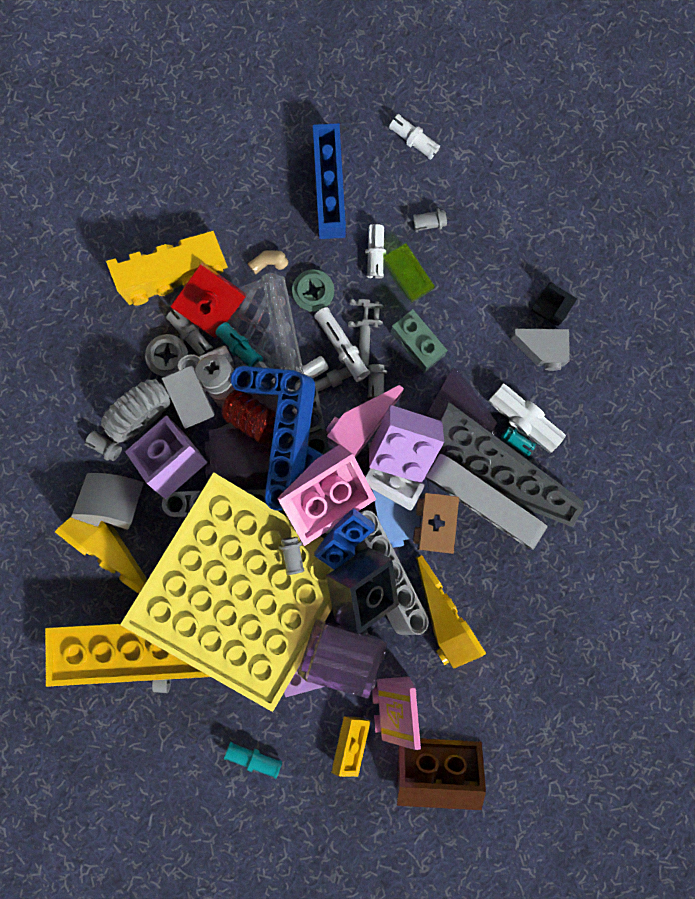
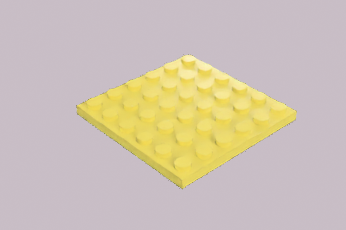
(226, 595)

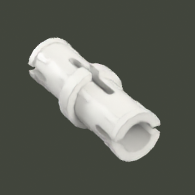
(414, 136)

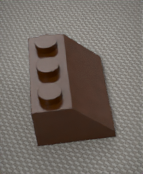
(441, 775)

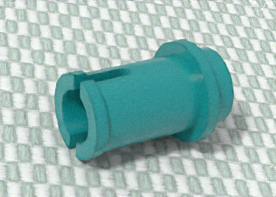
(516, 441)

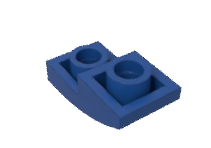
(343, 538)

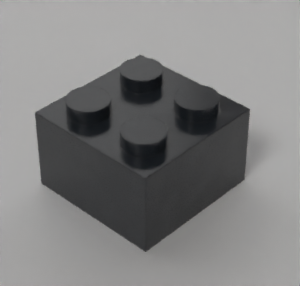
(362, 590)

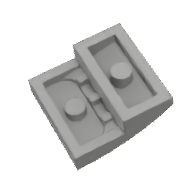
(107, 499)

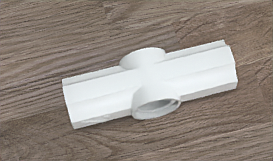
(527, 418)

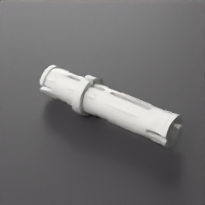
(357, 368)

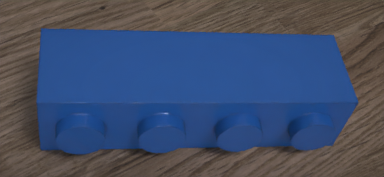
(329, 181)

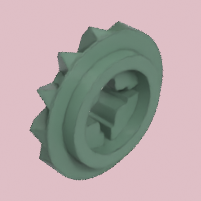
(319, 280)

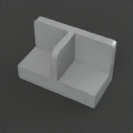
(188, 397)

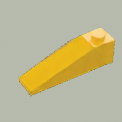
(107, 546)
(451, 632)

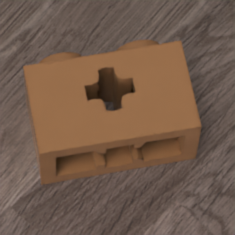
(446, 510)

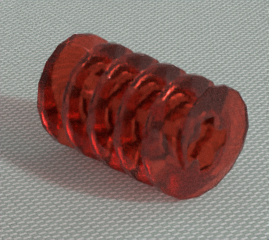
(249, 416)

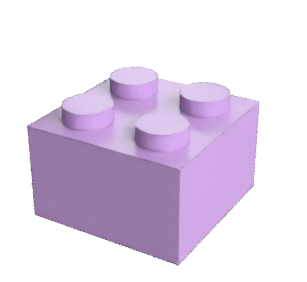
(406, 444)
(165, 457)

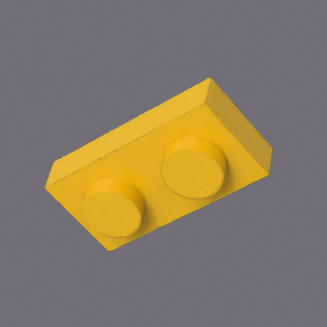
(350, 746)

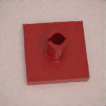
(208, 299)

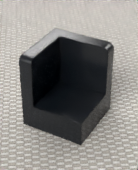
(554, 304)

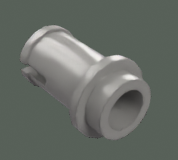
(430, 220)
(376, 380)
(104, 446)
(292, 555)

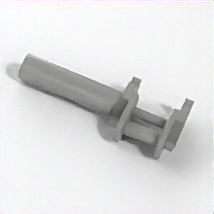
(364, 339)

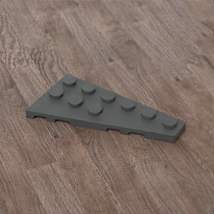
(505, 469)

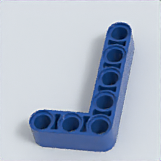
(284, 424)

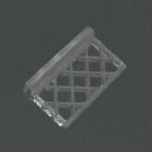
(280, 324)

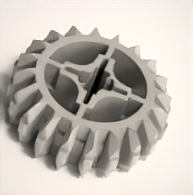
(135, 410)

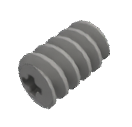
(215, 375)

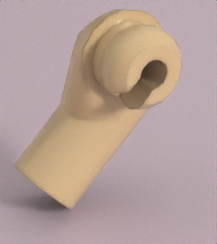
(268, 257)

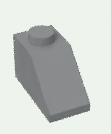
(544, 346)

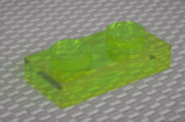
(408, 272)

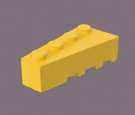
(165, 268)

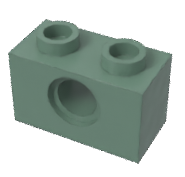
(418, 341)

